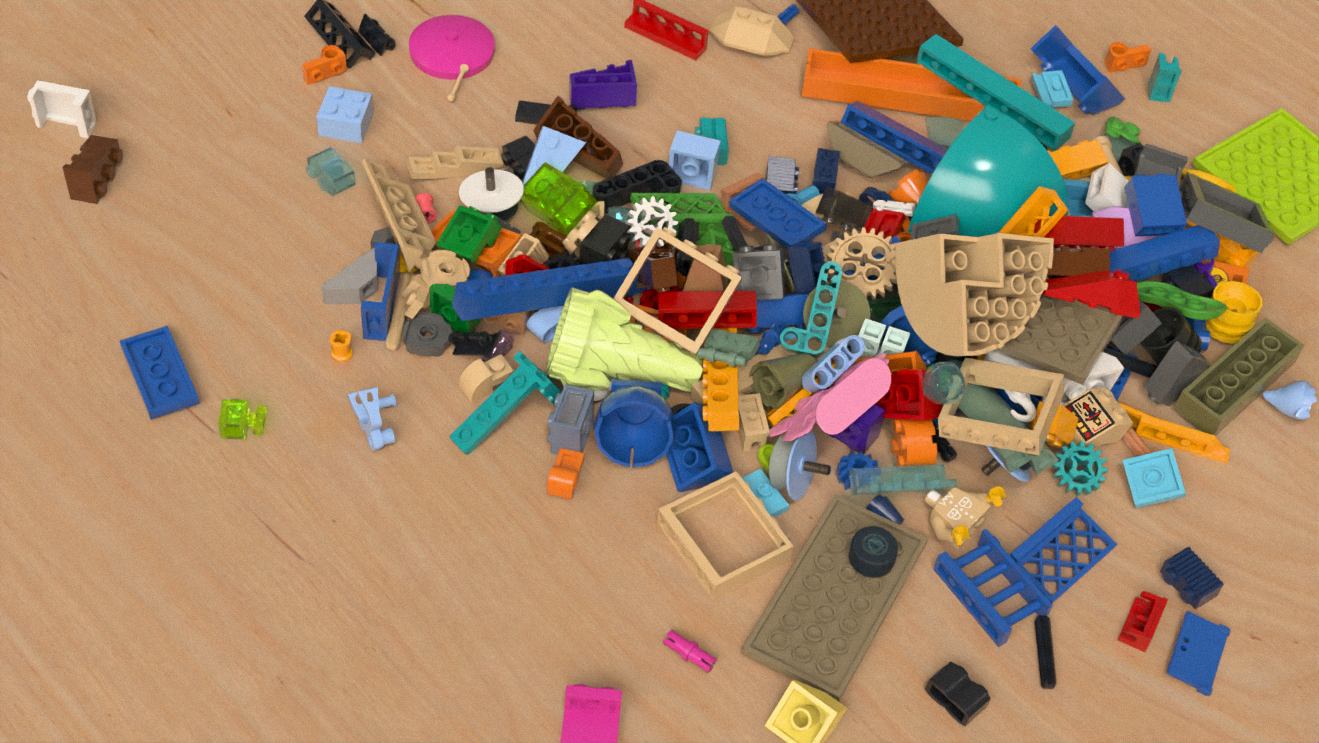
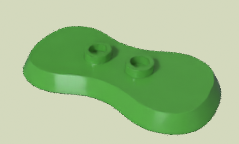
(1188, 304)

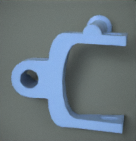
(370, 418)

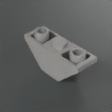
(354, 282)

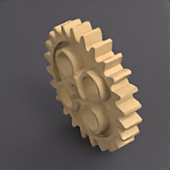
(869, 245)

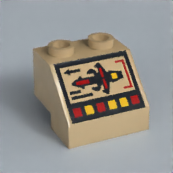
(1099, 417)

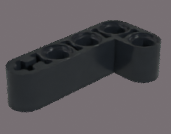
(648, 178)

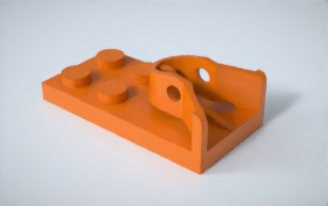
(490, 257)

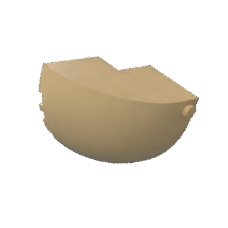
(971, 290)

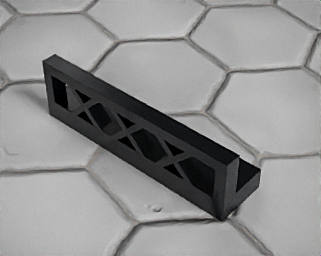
(331, 15)

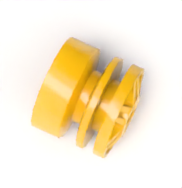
(1240, 317)

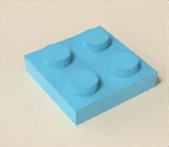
(1154, 478)

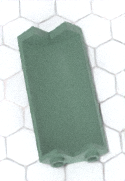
(987, 405)

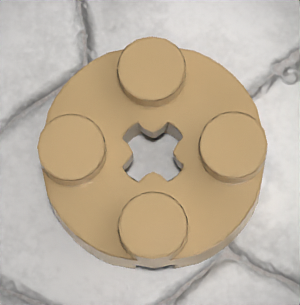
(585, 226)
(447, 260)

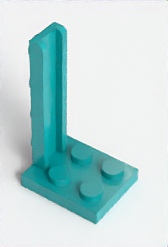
(503, 402)

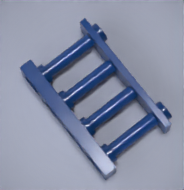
(983, 607)

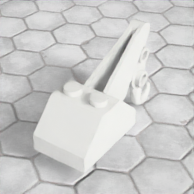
(1102, 375)

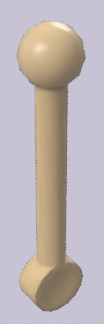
(463, 70)

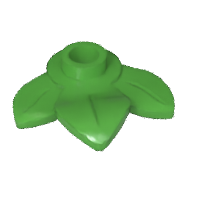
(1116, 128)

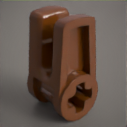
(549, 238)

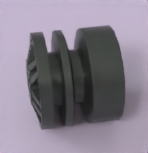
(1173, 329)

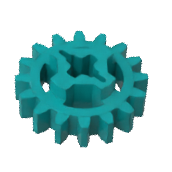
(1085, 476)

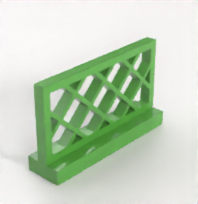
(707, 220)

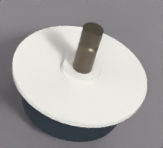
(492, 192)

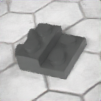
(761, 271)

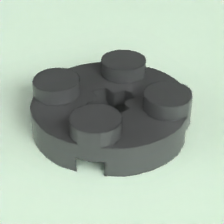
(426, 346)

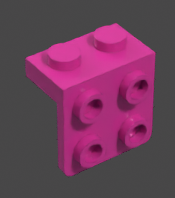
(591, 714)

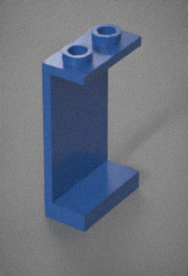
(378, 315)

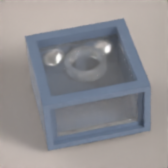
(571, 420)

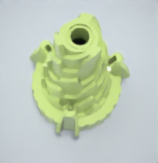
(601, 344)

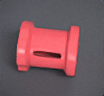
(425, 203)

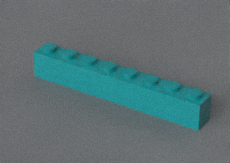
(996, 91)

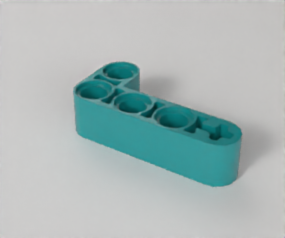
(818, 309)

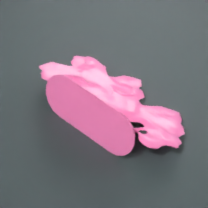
(840, 405)

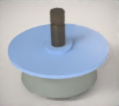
(795, 464)

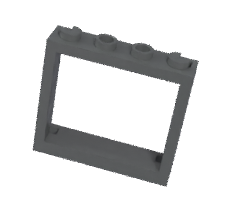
(1225, 212)

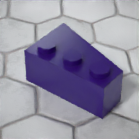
(604, 88)

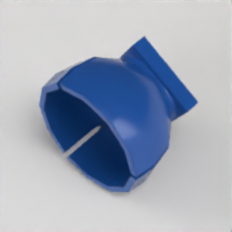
(634, 419)

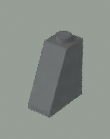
(1175, 373)

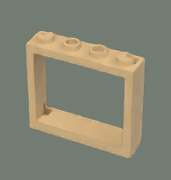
(708, 260)
(1007, 378)
(754, 507)

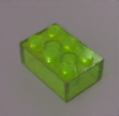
(556, 198)

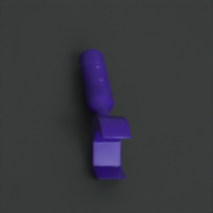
(1206, 269)

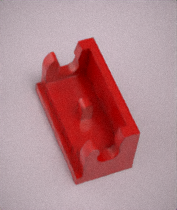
(1142, 621)

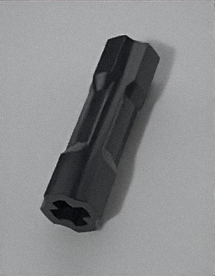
(690, 231)

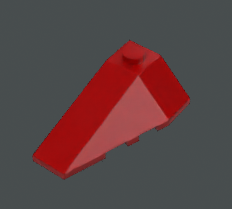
(1102, 288)
(907, 399)

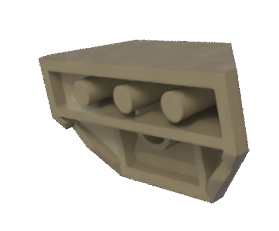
(862, 152)

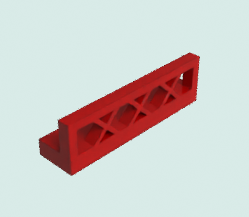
(667, 33)

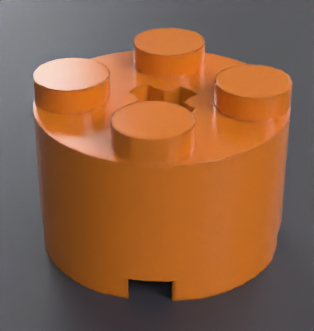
(913, 442)

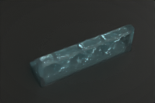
(899, 479)

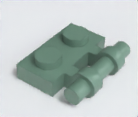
(729, 348)

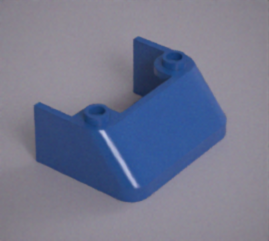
(1082, 77)

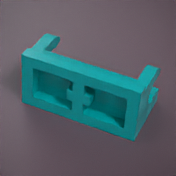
(1163, 79)

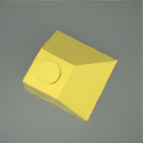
(805, 715)

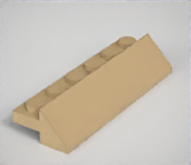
(401, 214)

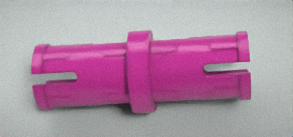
(690, 651)

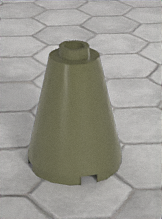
(780, 378)

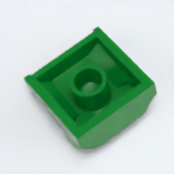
(441, 303)

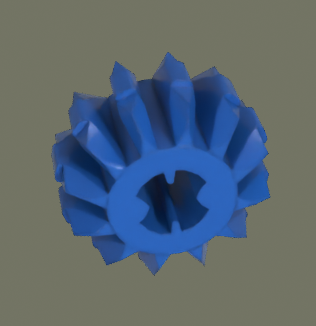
(853, 461)

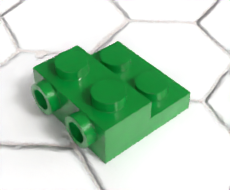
(469, 233)

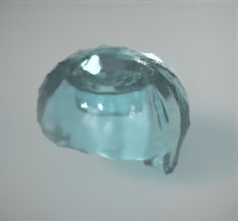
(943, 383)

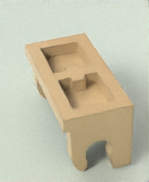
(752, 421)

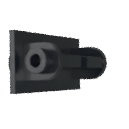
(375, 36)
(473, 343)

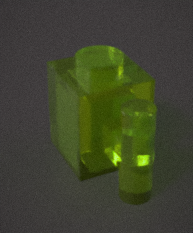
(236, 419)

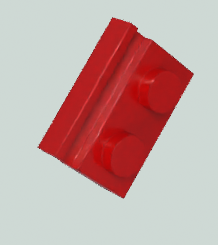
(886, 221)

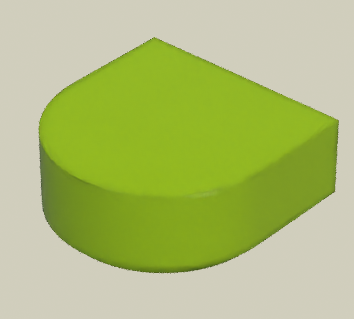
(764, 455)

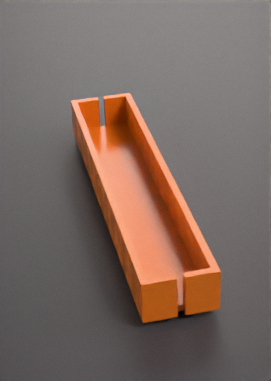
(886, 85)

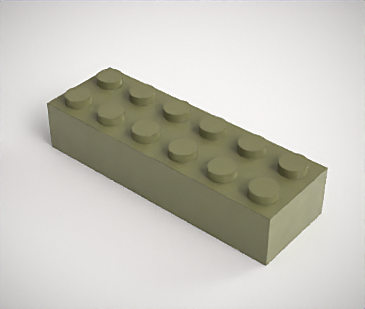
(1238, 377)

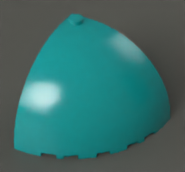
(988, 176)

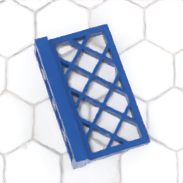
(1050, 531)

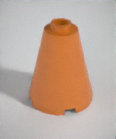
(910, 187)

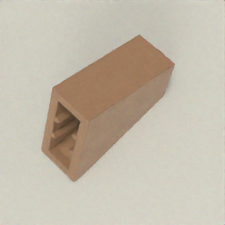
(703, 278)

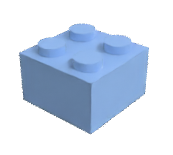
(345, 114)
(695, 159)

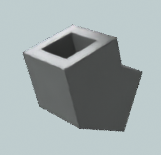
(383, 236)

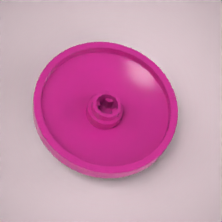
(448, 42)

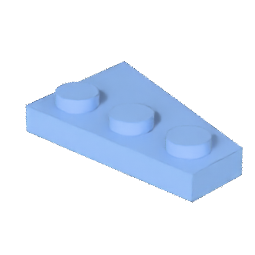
(553, 149)

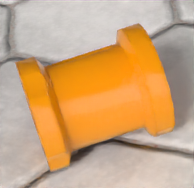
(341, 348)

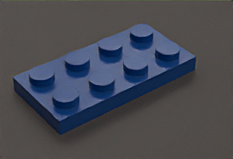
(777, 214)
(159, 372)

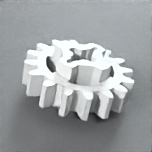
(648, 213)

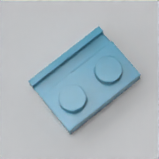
(1052, 88)

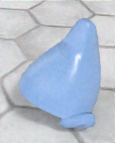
(1293, 399)

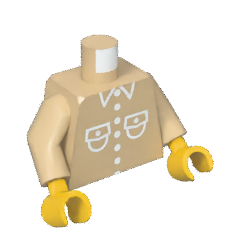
(961, 512)

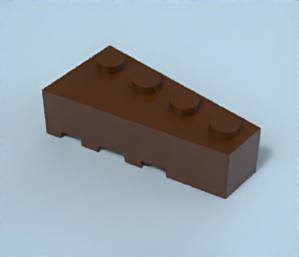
(596, 153)
(659, 269)

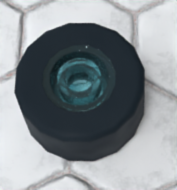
(873, 551)

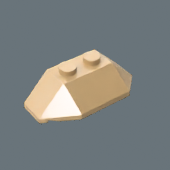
(751, 31)

